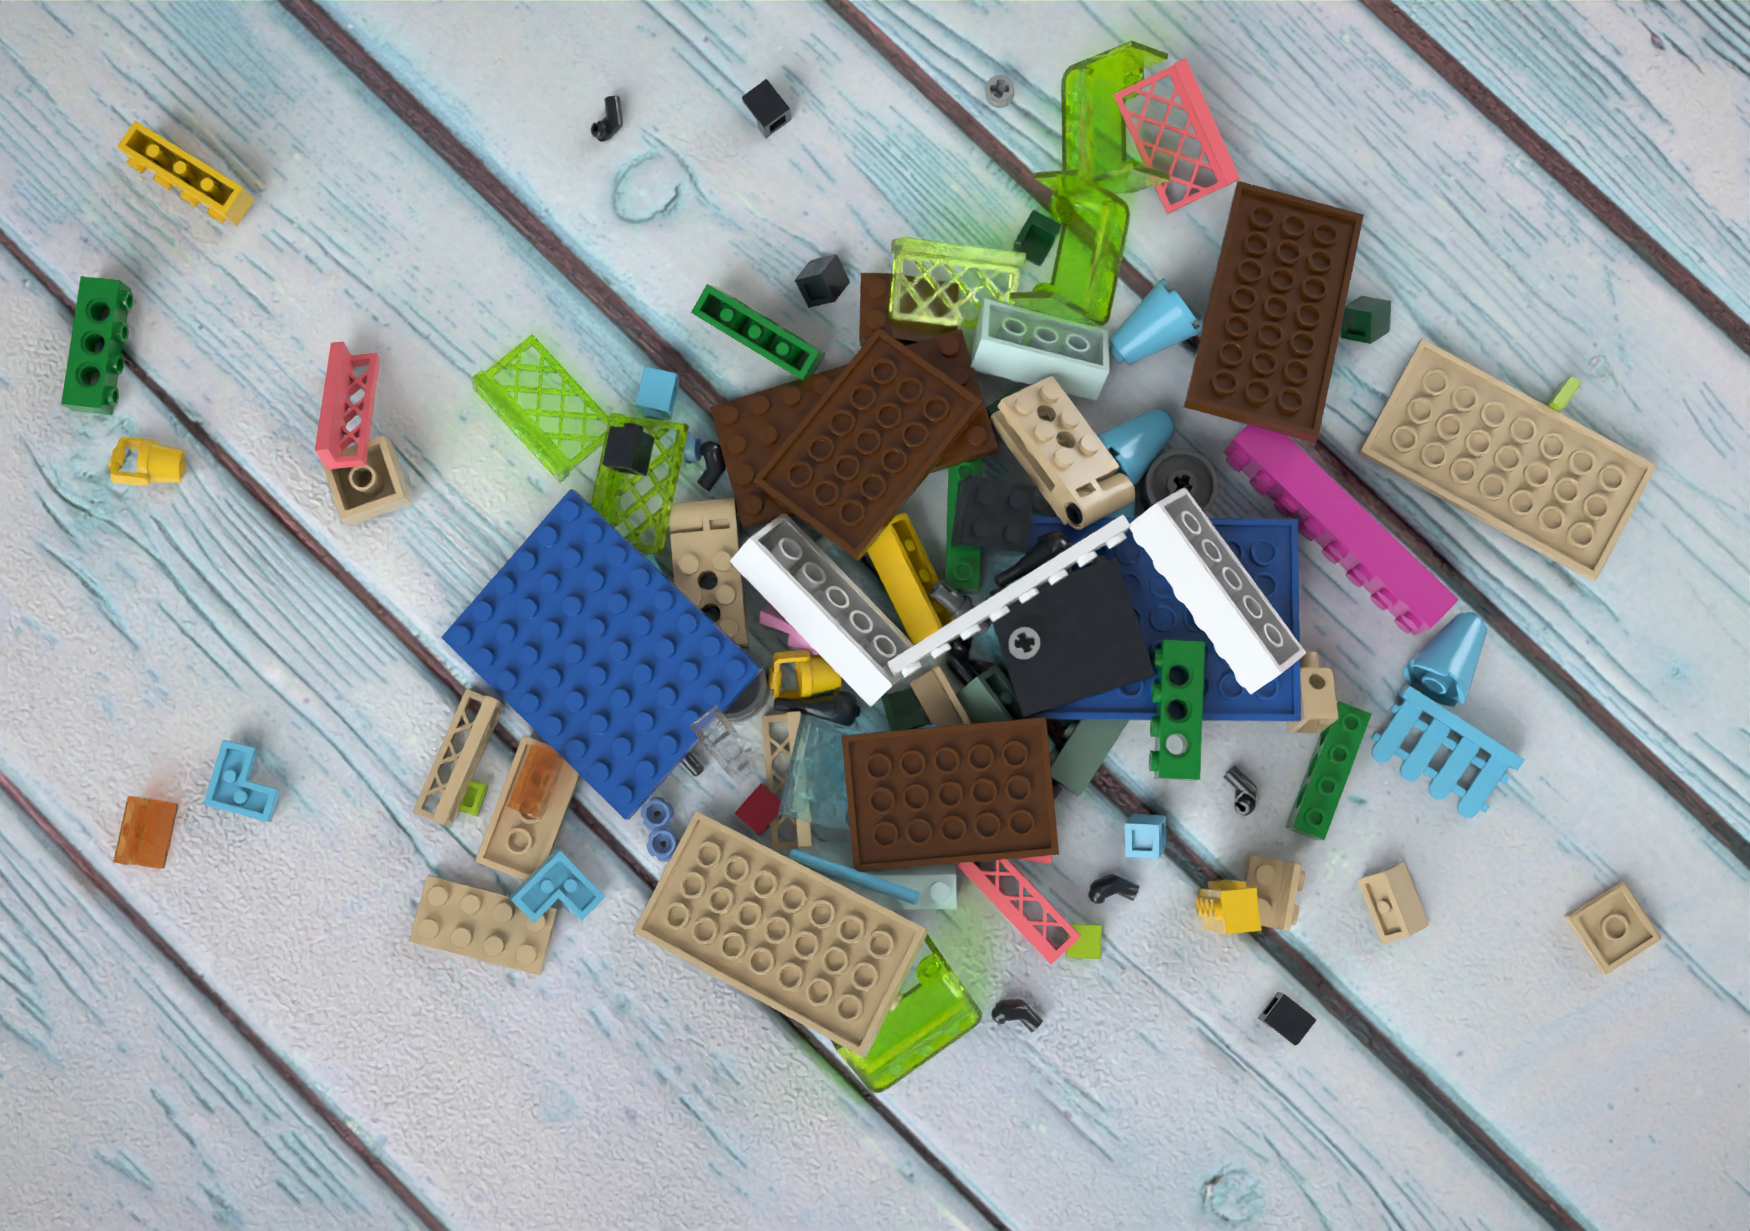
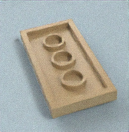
(515, 840)
(481, 925)

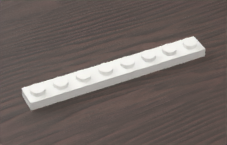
(1022, 589)

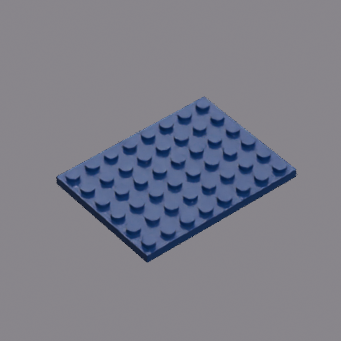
(1272, 560)
(600, 653)

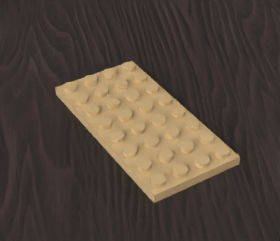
(1507, 460)
(781, 933)

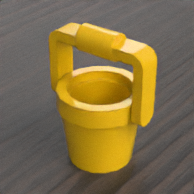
(154, 462)
(812, 675)

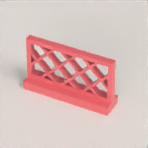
(1202, 123)

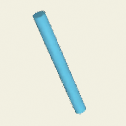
(855, 877)

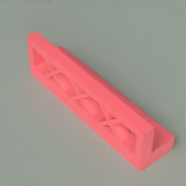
(335, 406)
(1015, 913)

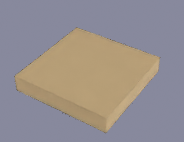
(1613, 927)

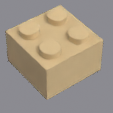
(369, 489)

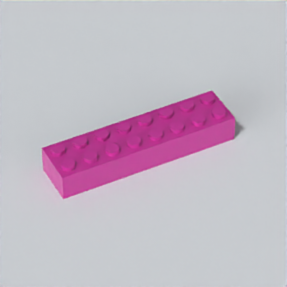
(1341, 528)

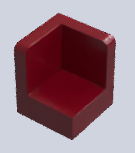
(759, 809)

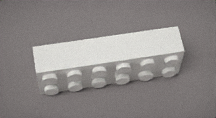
(1216, 590)
(823, 606)

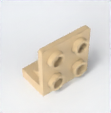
(1276, 890)

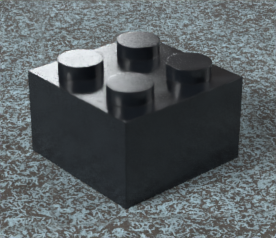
(992, 516)

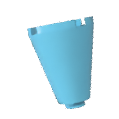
(1153, 326)
(1139, 442)
(1449, 660)

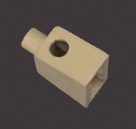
(1317, 697)

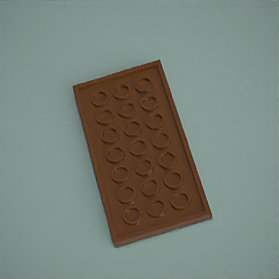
(1275, 312)
(759, 424)

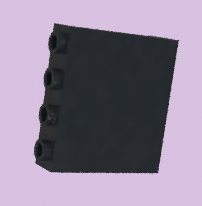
(1085, 639)

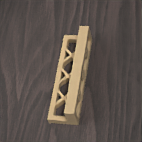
(466, 760)
(804, 829)

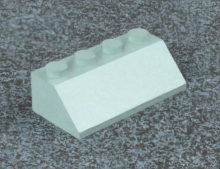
(1036, 345)
(933, 882)

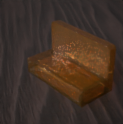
(536, 781)
(145, 832)

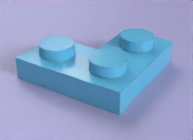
(231, 786)
(556, 880)

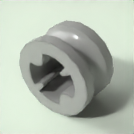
(1006, 98)
(1029, 634)

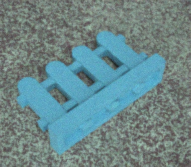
(1457, 761)

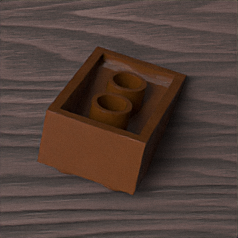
(875, 308)

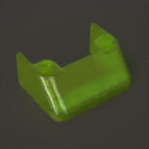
(1093, 123)
(1087, 251)
(919, 1028)

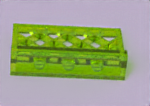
(950, 255)
(518, 418)
(612, 485)

